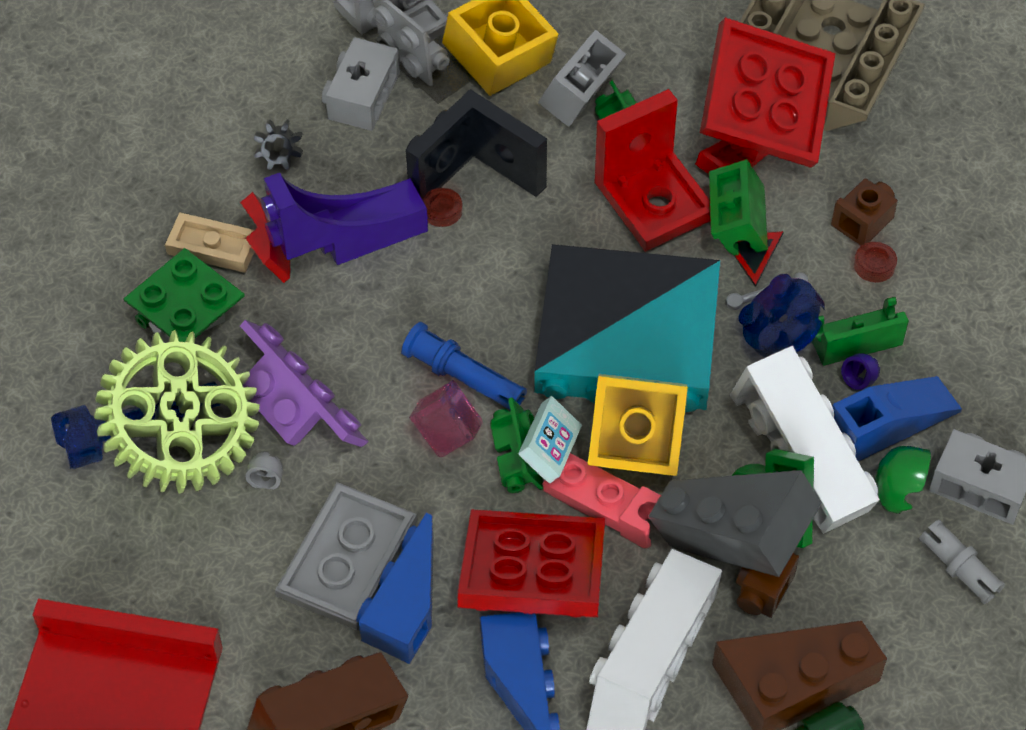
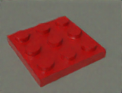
(768, 93)
(532, 563)

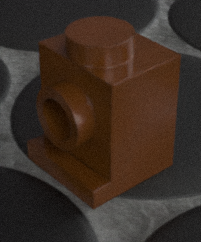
(865, 211)
(763, 592)

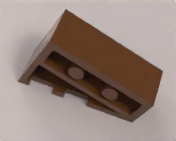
(797, 672)
(349, 697)

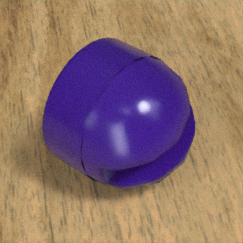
(855, 365)

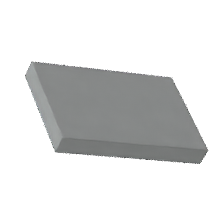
(345, 554)

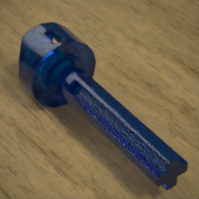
(81, 437)

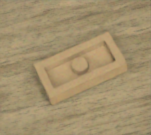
(211, 242)

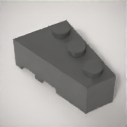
(738, 517)

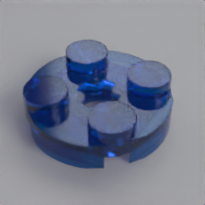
(782, 296)

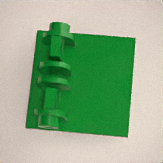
(183, 297)

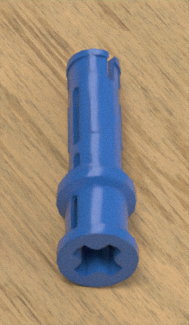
(447, 358)

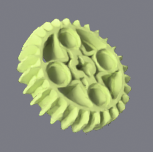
(166, 426)

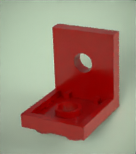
(639, 163)

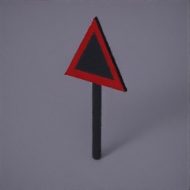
(753, 262)

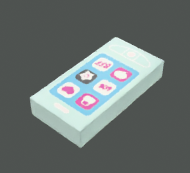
(550, 439)

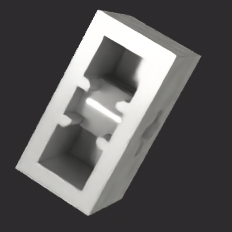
(582, 78)
(361, 83)
(963, 477)

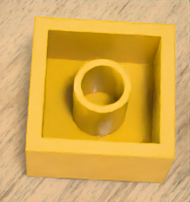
(499, 41)
(637, 424)

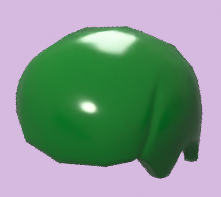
(899, 474)

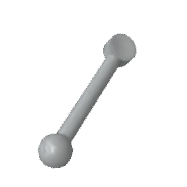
(735, 301)

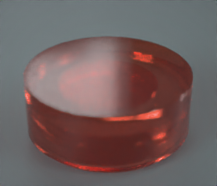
(443, 207)
(875, 262)

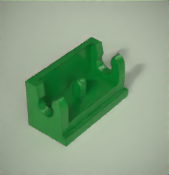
(738, 207)
(861, 334)

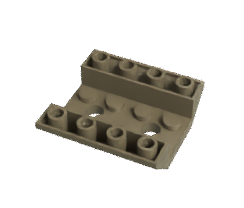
(863, 51)

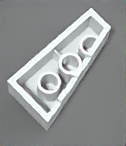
(802, 421)
(652, 644)

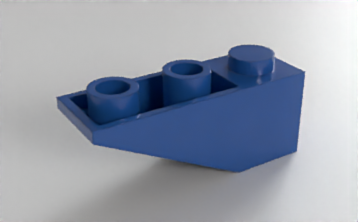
(893, 412)
(402, 607)
(515, 667)

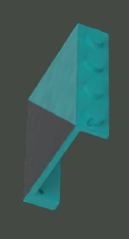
(626, 319)

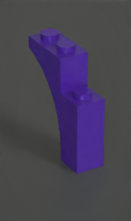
(341, 223)

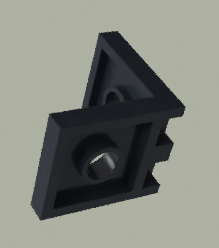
(480, 131)

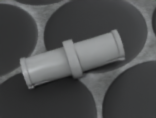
(961, 561)

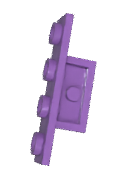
(290, 396)

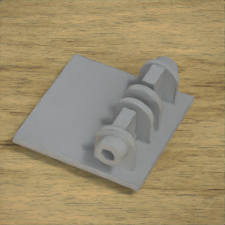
(415, 47)

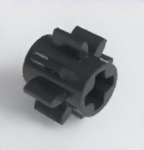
(289, 148)

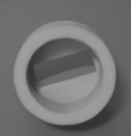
(267, 463)

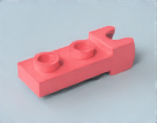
(607, 497)

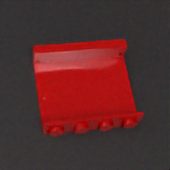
(115, 671)

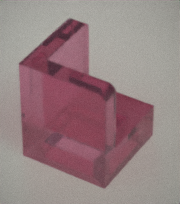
(446, 419)

